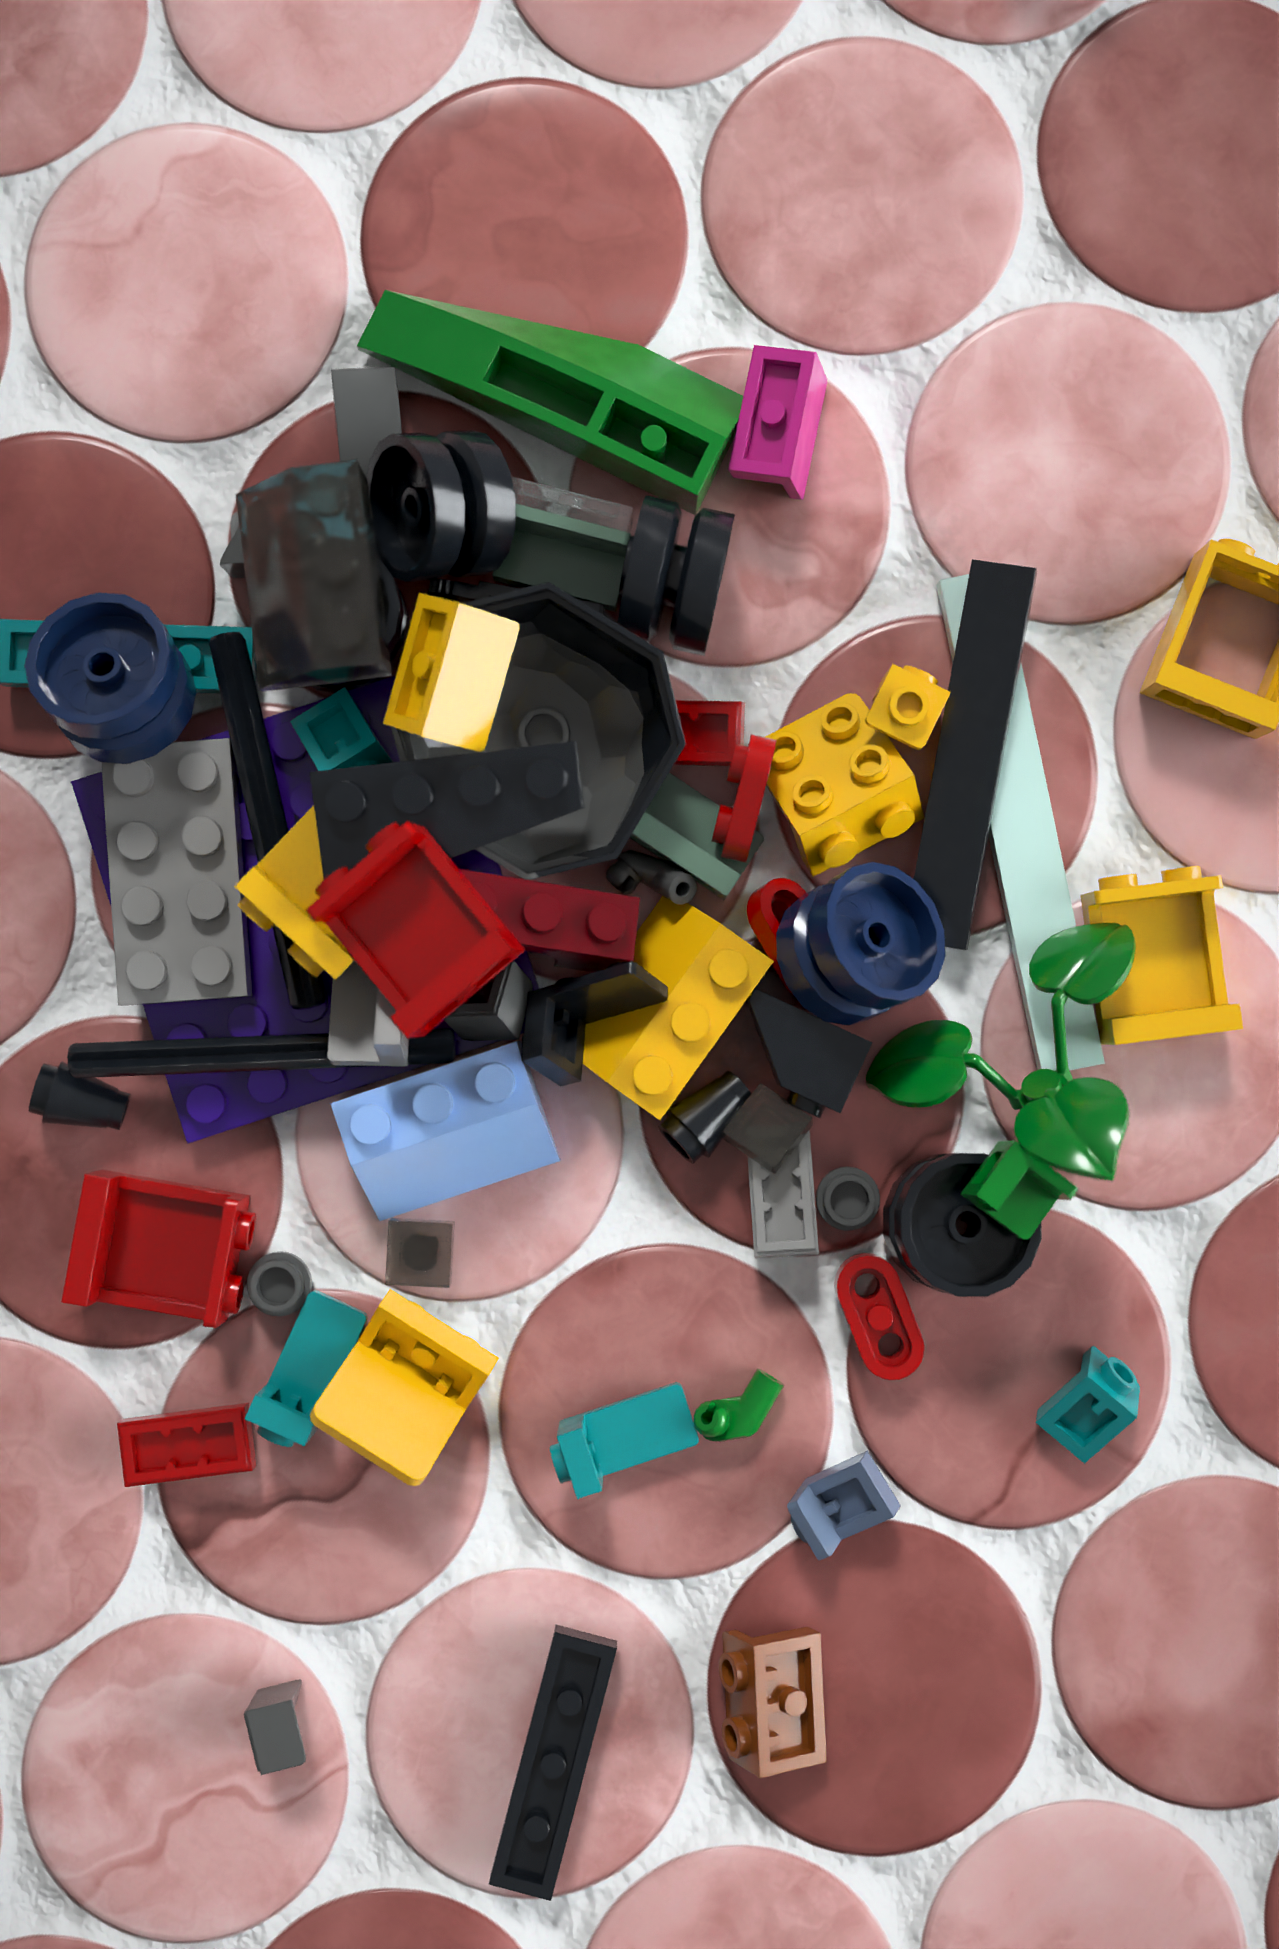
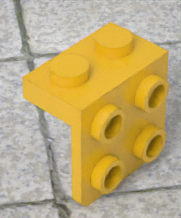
(840, 784)
(282, 890)
(403, 1389)

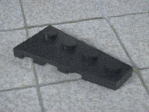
(455, 797)

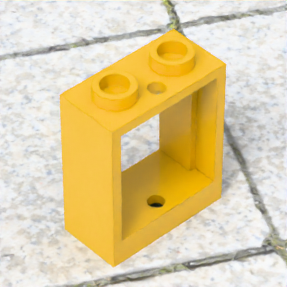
(1198, 693)

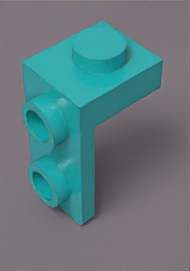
(308, 1362)
(622, 1437)

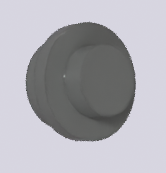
(847, 1198)
(279, 1283)

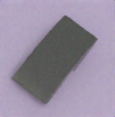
(364, 410)

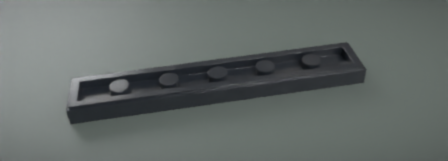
(973, 741)

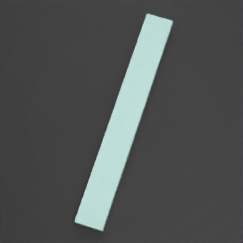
(1029, 865)

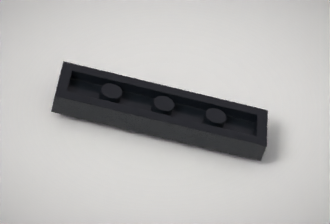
(553, 1762)

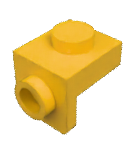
(907, 705)

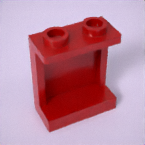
(415, 926)
(158, 1247)

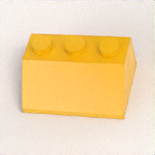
(708, 979)

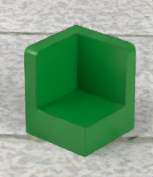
(1016, 1188)

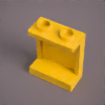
(1177, 962)

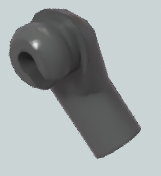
(653, 872)

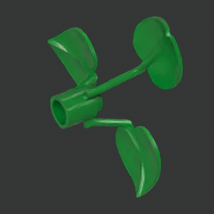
(1060, 1119)

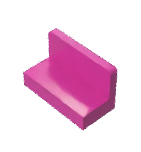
(779, 418)

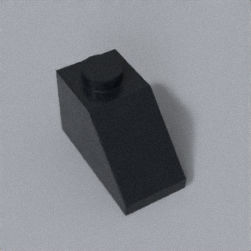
(807, 1054)

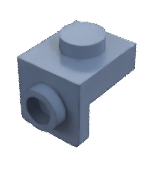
(841, 1503)

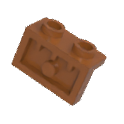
(773, 1700)

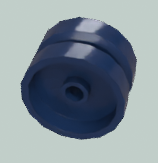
(111, 678)
(860, 944)

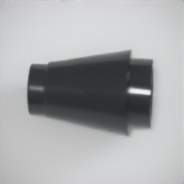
(77, 1100)
(698, 1121)

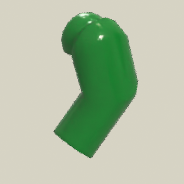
(738, 1415)

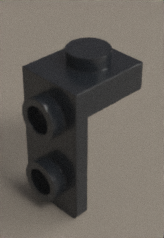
(560, 1013)

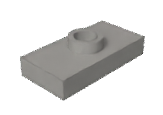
(784, 1206)

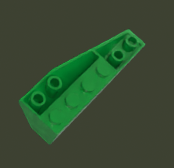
(569, 388)

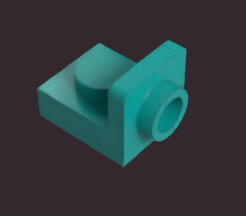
(339, 734)
(1092, 1405)

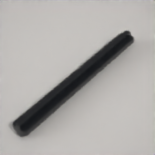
(258, 787)
(231, 1054)

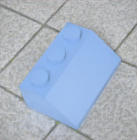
(446, 1131)

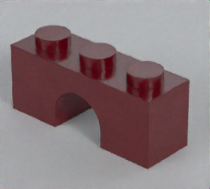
(569, 923)

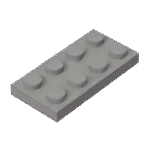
(175, 874)

